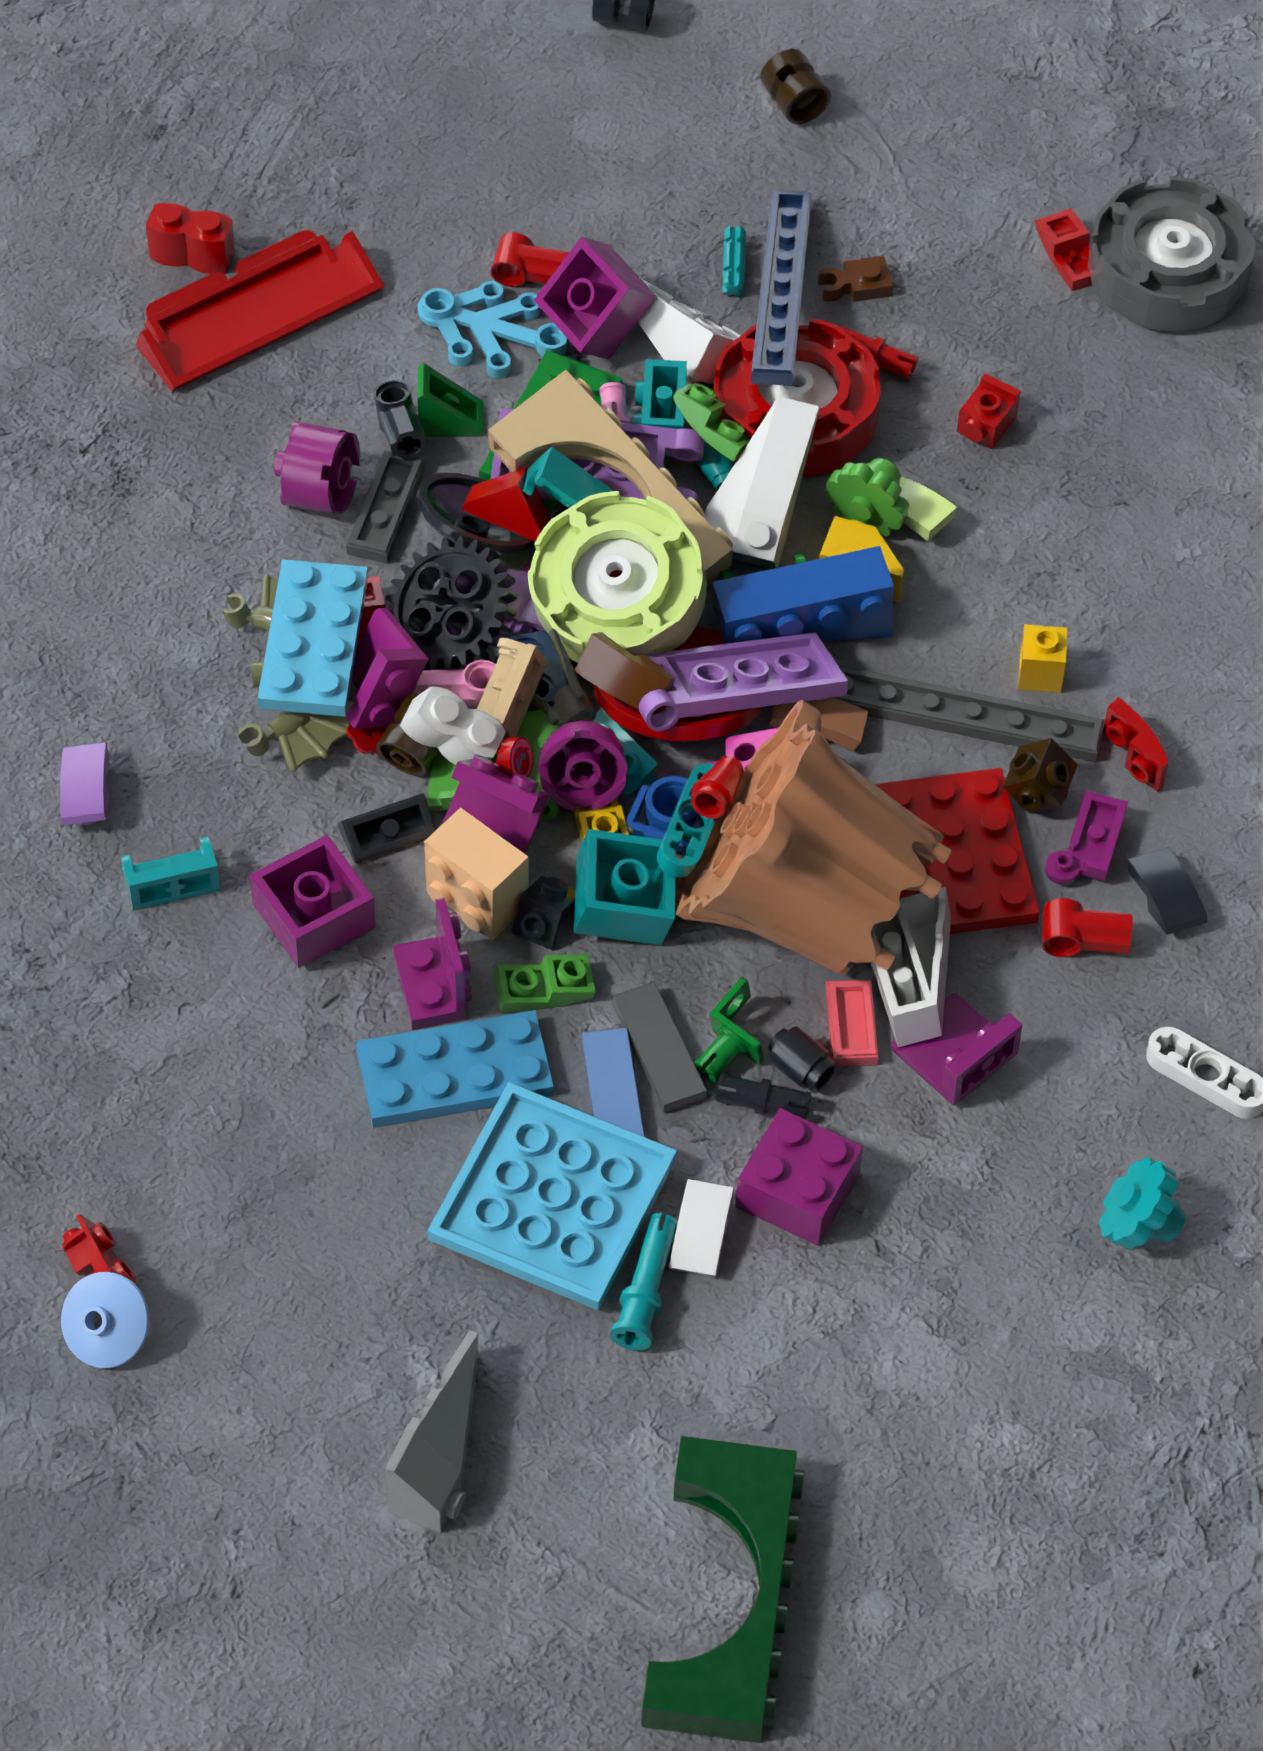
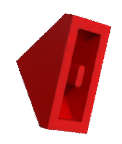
(508, 506)

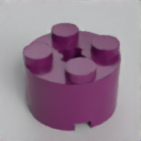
(318, 468)

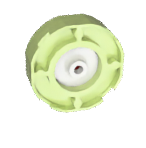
(618, 572)

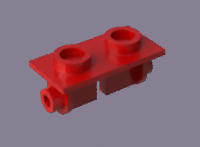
(93, 1248)

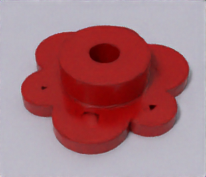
(365, 739)

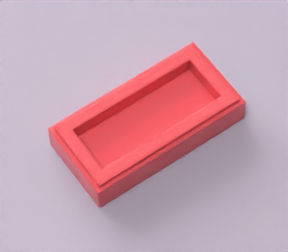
(851, 1022)

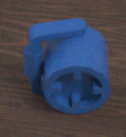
(660, 803)

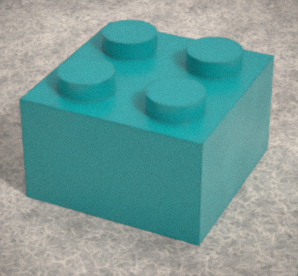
(622, 889)

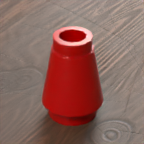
(716, 790)

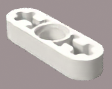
(1201, 1054)

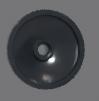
(441, 504)

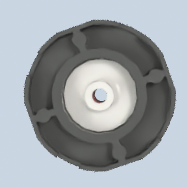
(1171, 254)

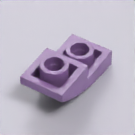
(84, 784)

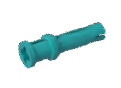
(641, 1299)

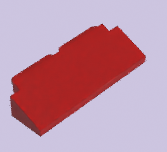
(265, 301)

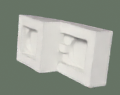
(701, 1228)

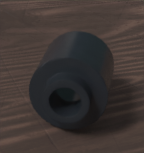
(801, 1058)

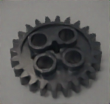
(458, 569)

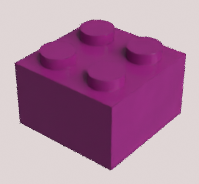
(595, 298)
(313, 901)
(798, 1176)

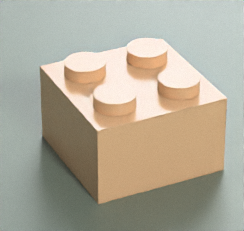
(475, 873)

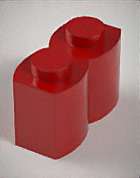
(190, 238)

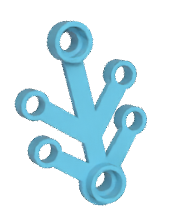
(443, 310)

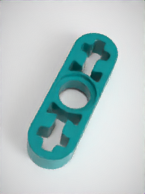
(679, 830)

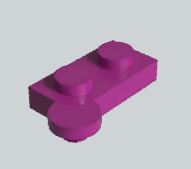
(1091, 841)

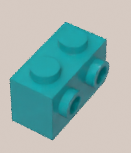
(657, 393)

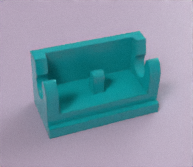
(561, 479)
(171, 877)

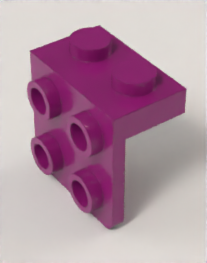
(383, 671)
(498, 801)

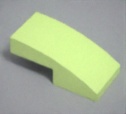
(927, 509)

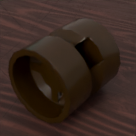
(795, 86)
(402, 750)

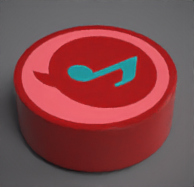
(515, 756)

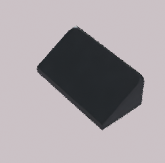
(387, 828)

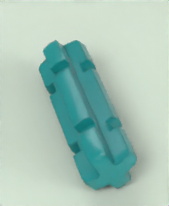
(734, 261)

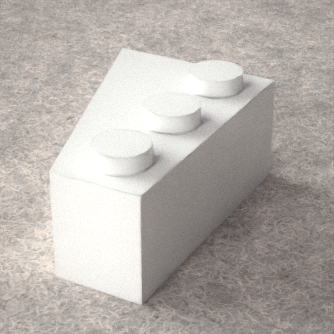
(917, 978)

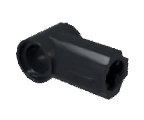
(399, 419)

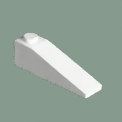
(685, 335)
(763, 485)

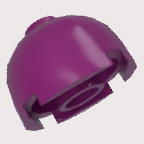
(583, 765)

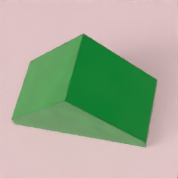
(447, 407)

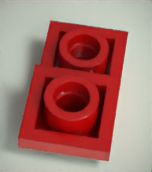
(1145, 755)

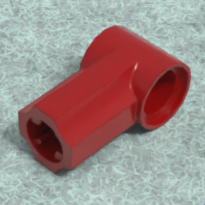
(521, 260)
(1072, 928)

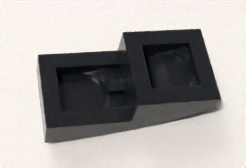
(1168, 890)

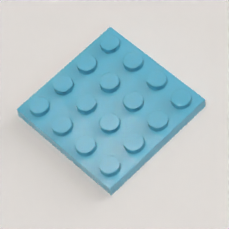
(552, 1196)

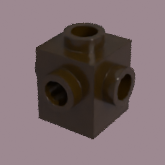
(1040, 775)

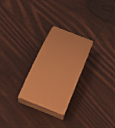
(841, 721)

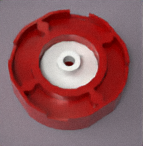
(829, 373)

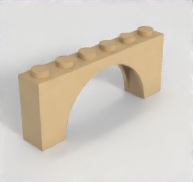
(577, 427)

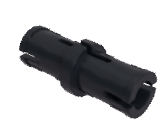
(762, 1096)

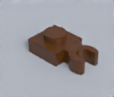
(861, 278)

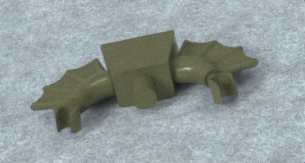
(300, 734)

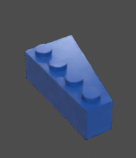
(834, 596)

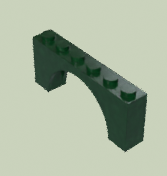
(727, 1687)

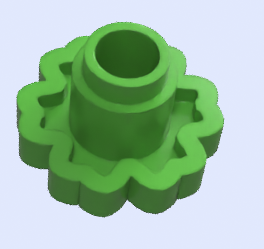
(869, 494)

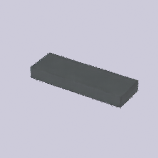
(385, 507)
(659, 1047)

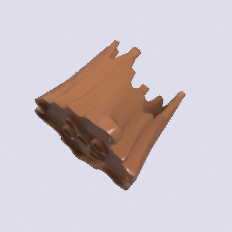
(810, 853)

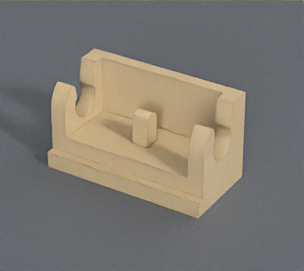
(512, 684)

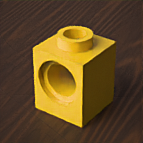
(1042, 658)

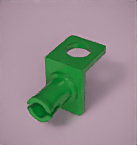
(731, 1038)

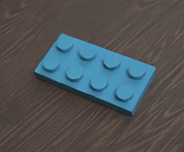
(452, 1067)

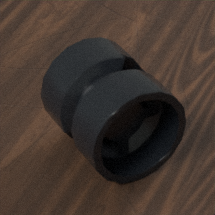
(635, 16)

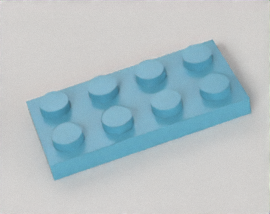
(313, 638)

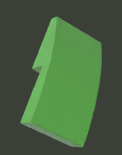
(703, 413)
(553, 983)

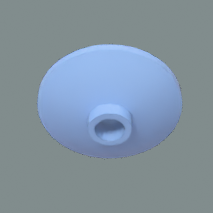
(123, 1320)

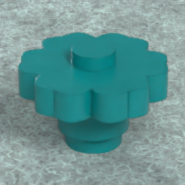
(1142, 1206)

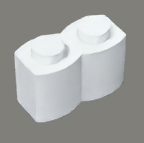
(445, 722)

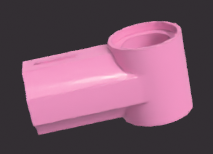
(464, 682)

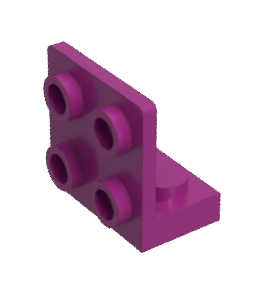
(435, 973)
(965, 1052)

